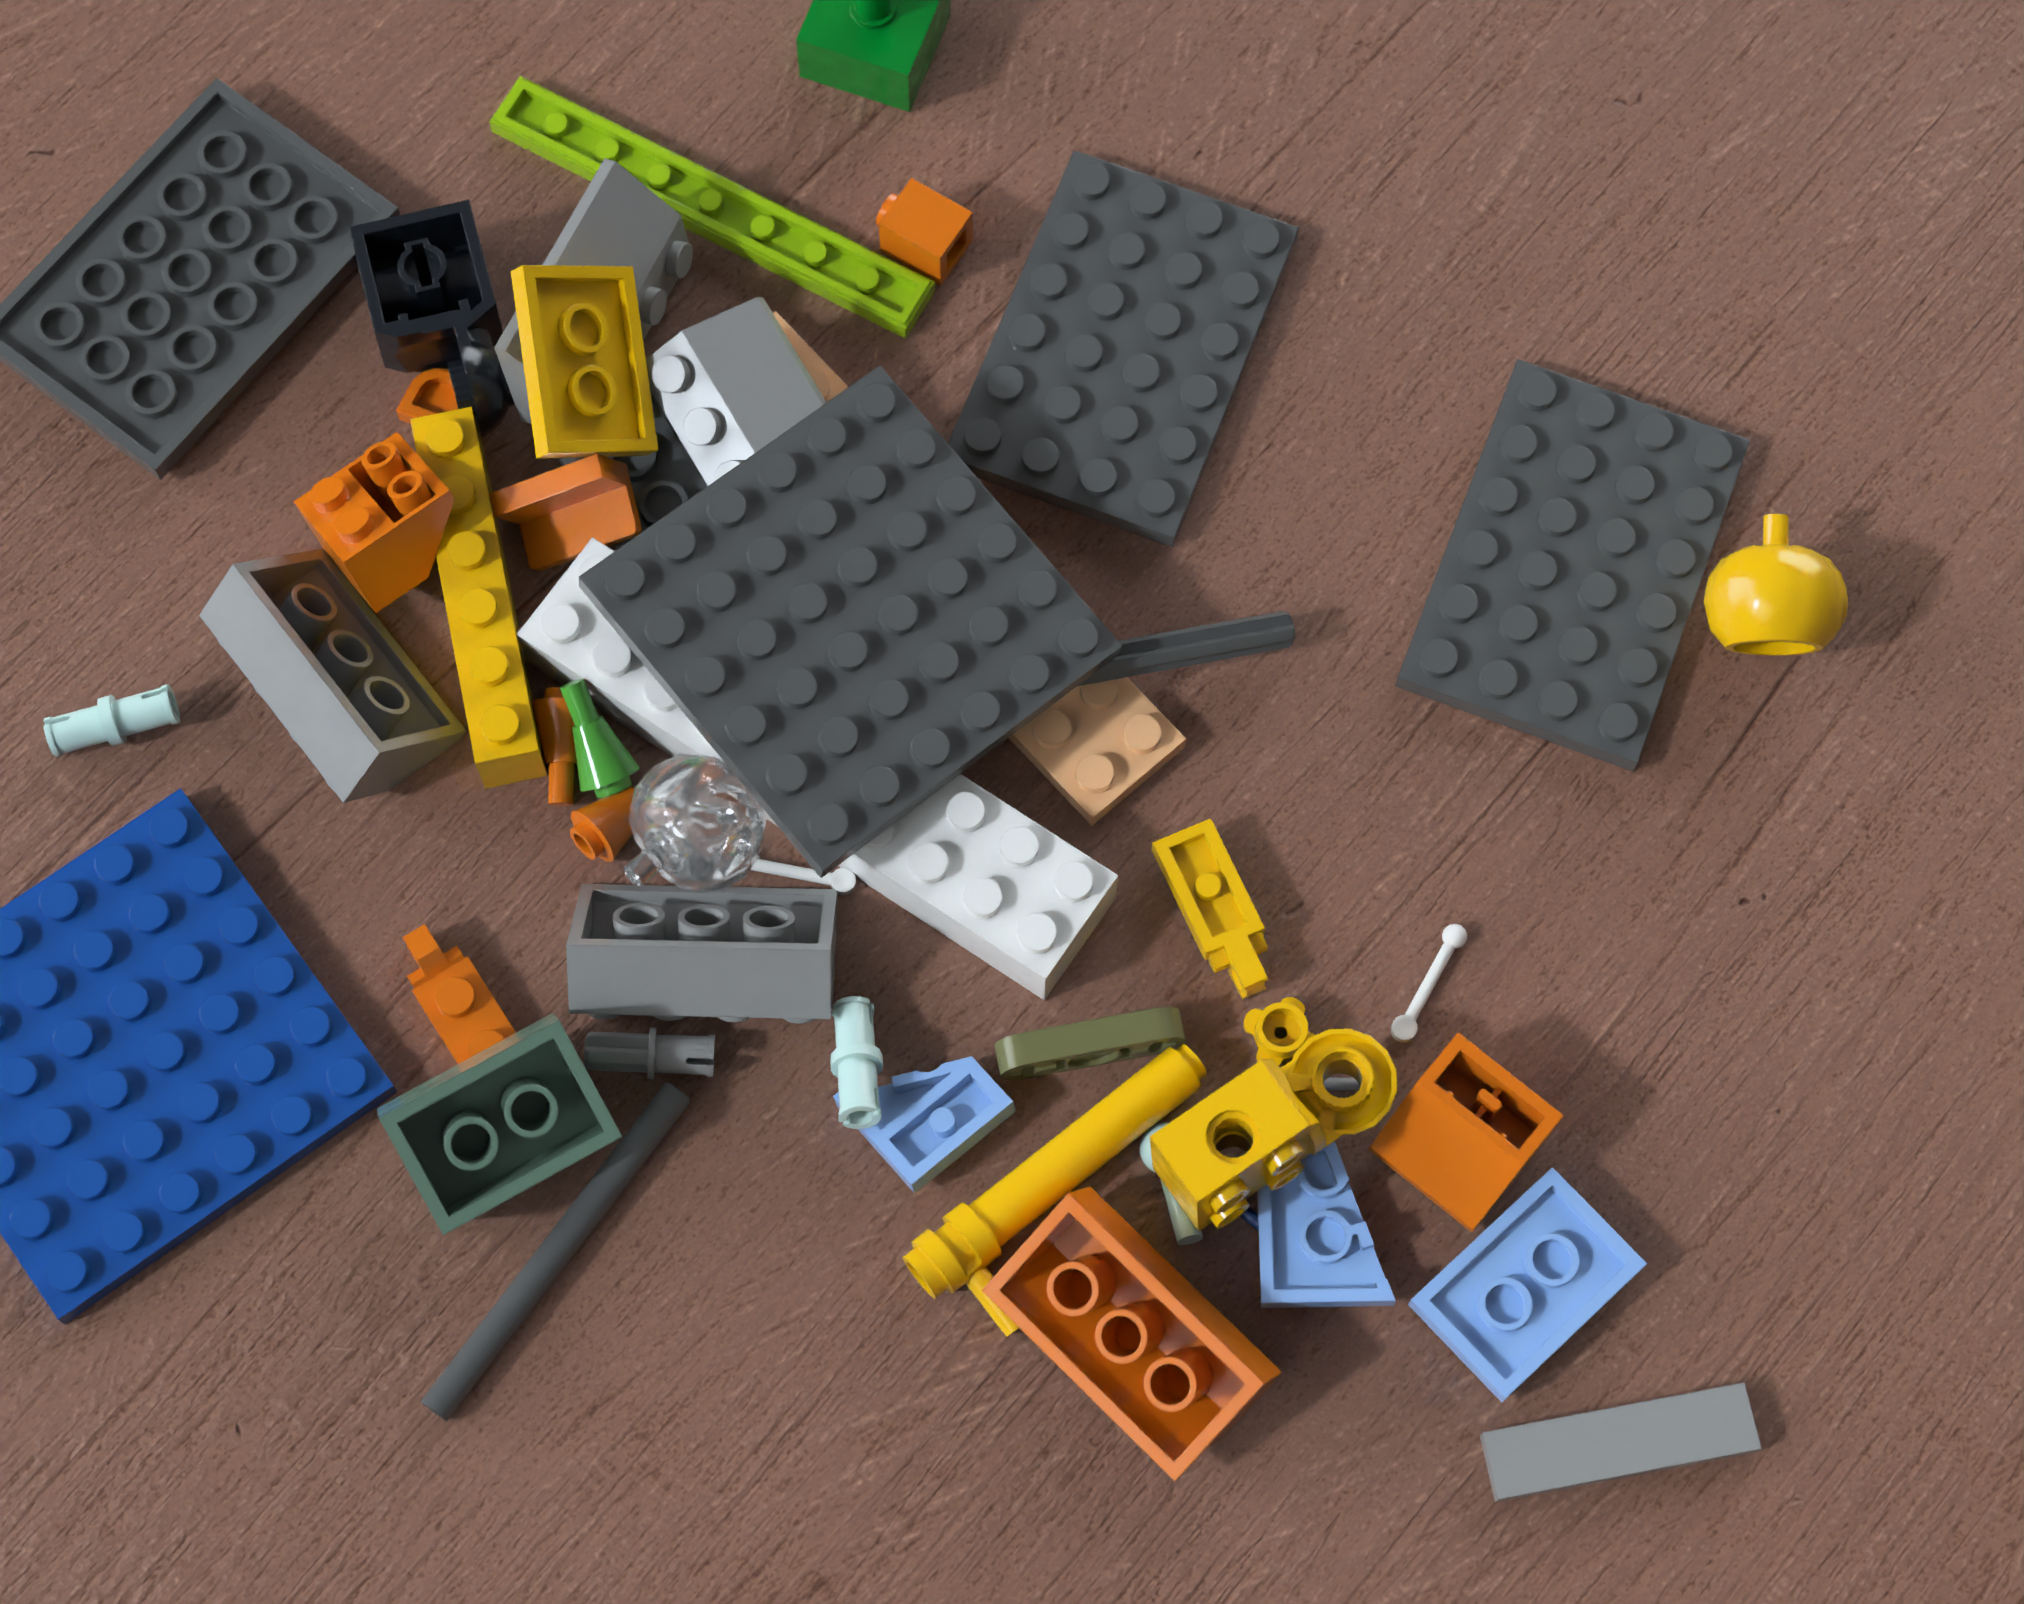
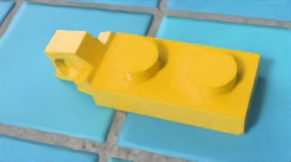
(1214, 903)

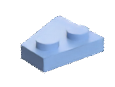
(935, 1118)

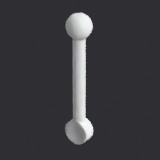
(841, 879)
(1405, 1026)

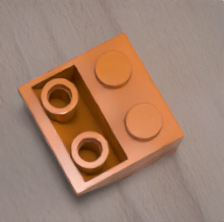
(380, 520)
(1465, 1132)

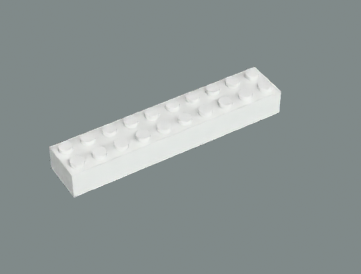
(951, 861)

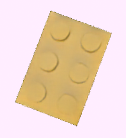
(584, 361)

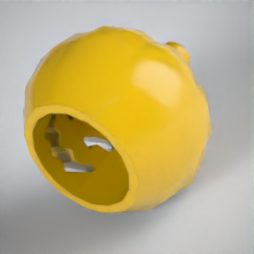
(1775, 597)

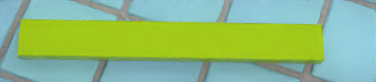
(719, 208)

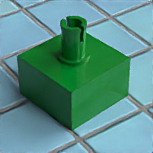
(872, 46)

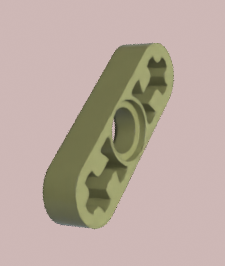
(1089, 1043)

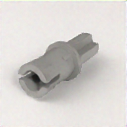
(650, 1053)

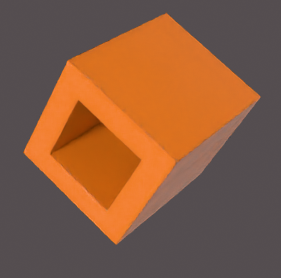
(924, 230)

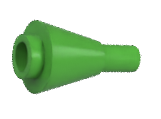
(600, 755)

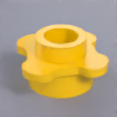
(1286, 1015)

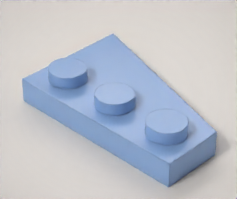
(1316, 1241)

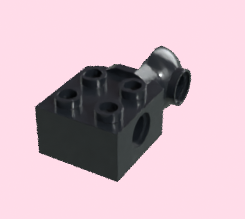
(435, 303)

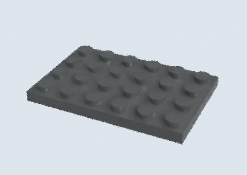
(187, 278)
(1122, 347)
(1573, 565)

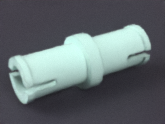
(111, 720)
(856, 1062)

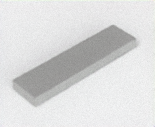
(1620, 1442)

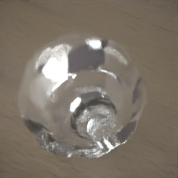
(690, 832)

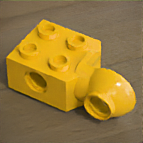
(1275, 1119)

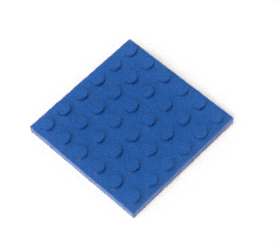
(155, 1055)

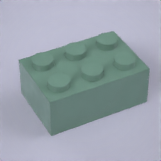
(498, 1123)

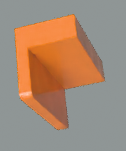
(569, 507)

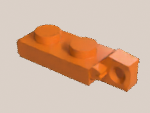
(455, 997)

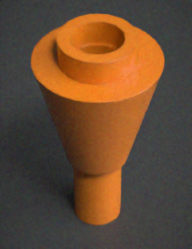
(557, 743)
(603, 826)

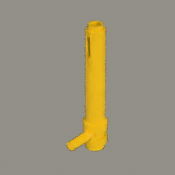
(976, 1231)

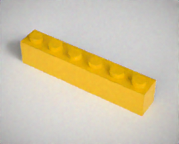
(481, 604)

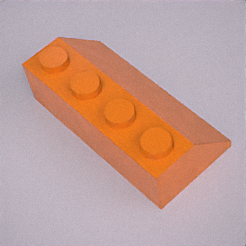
(1131, 1331)

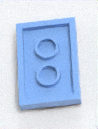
(1527, 1284)

